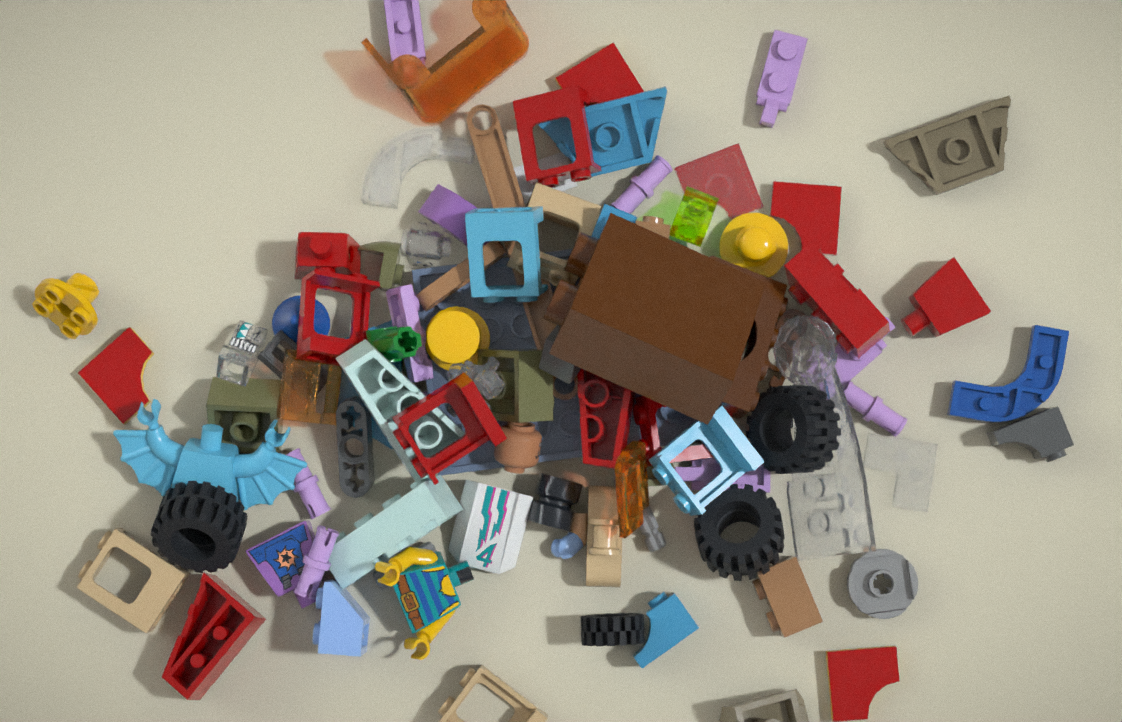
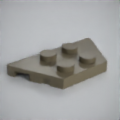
(956, 147)

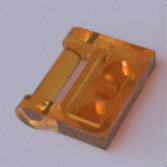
(300, 391)

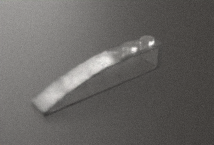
(832, 504)

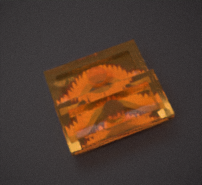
(631, 487)

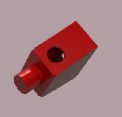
(326, 250)
(944, 302)

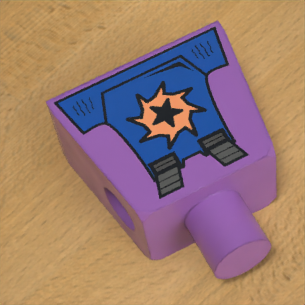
(281, 559)

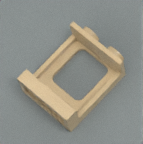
(564, 210)
(155, 596)
(523, 709)

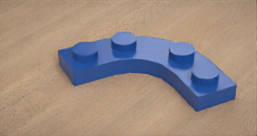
(1022, 395)

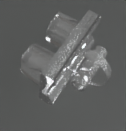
(482, 375)

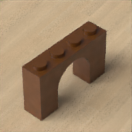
(742, 394)

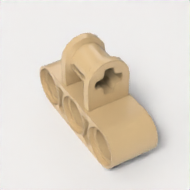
(603, 538)

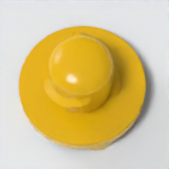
(754, 243)
(68, 304)

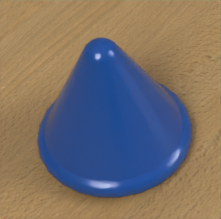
(287, 318)

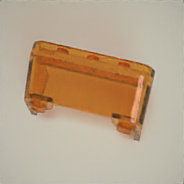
(464, 70)

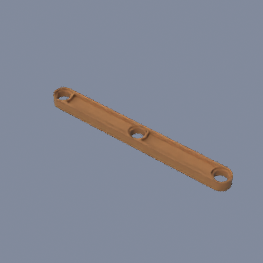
(505, 192)

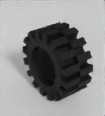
(612, 629)

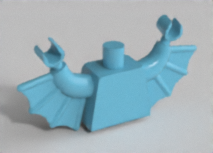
(250, 477)

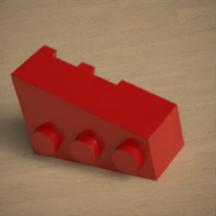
(835, 300)
(211, 638)

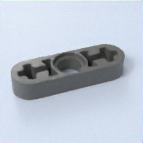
(364, 471)

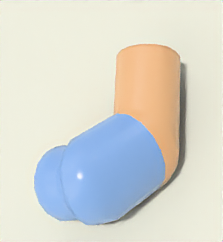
(574, 540)

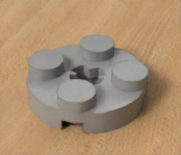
(894, 567)

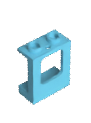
(505, 225)
(725, 444)

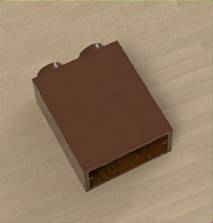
(654, 317)

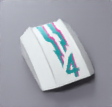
(489, 527)

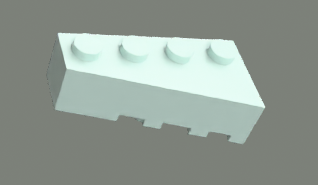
(389, 393)
(392, 530)

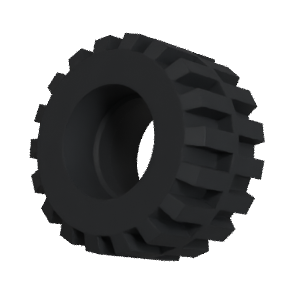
(814, 424)
(199, 526)
(744, 557)

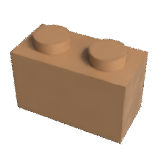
(787, 597)

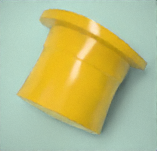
(456, 336)

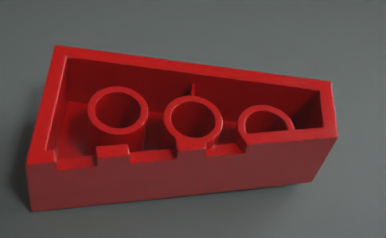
(603, 419)

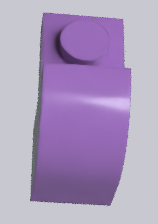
(448, 212)

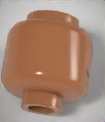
(520, 448)

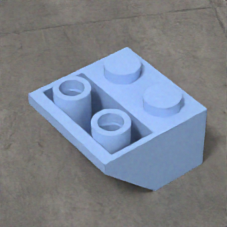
(342, 622)

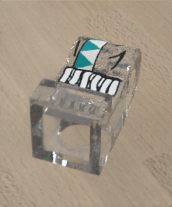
(242, 351)

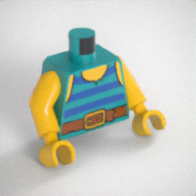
(425, 592)

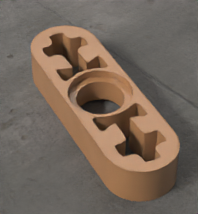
(457, 277)

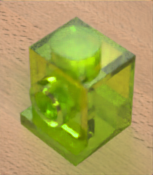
(693, 216)

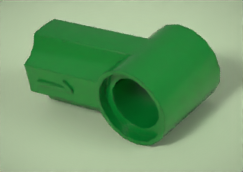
(395, 342)

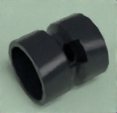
(555, 502)

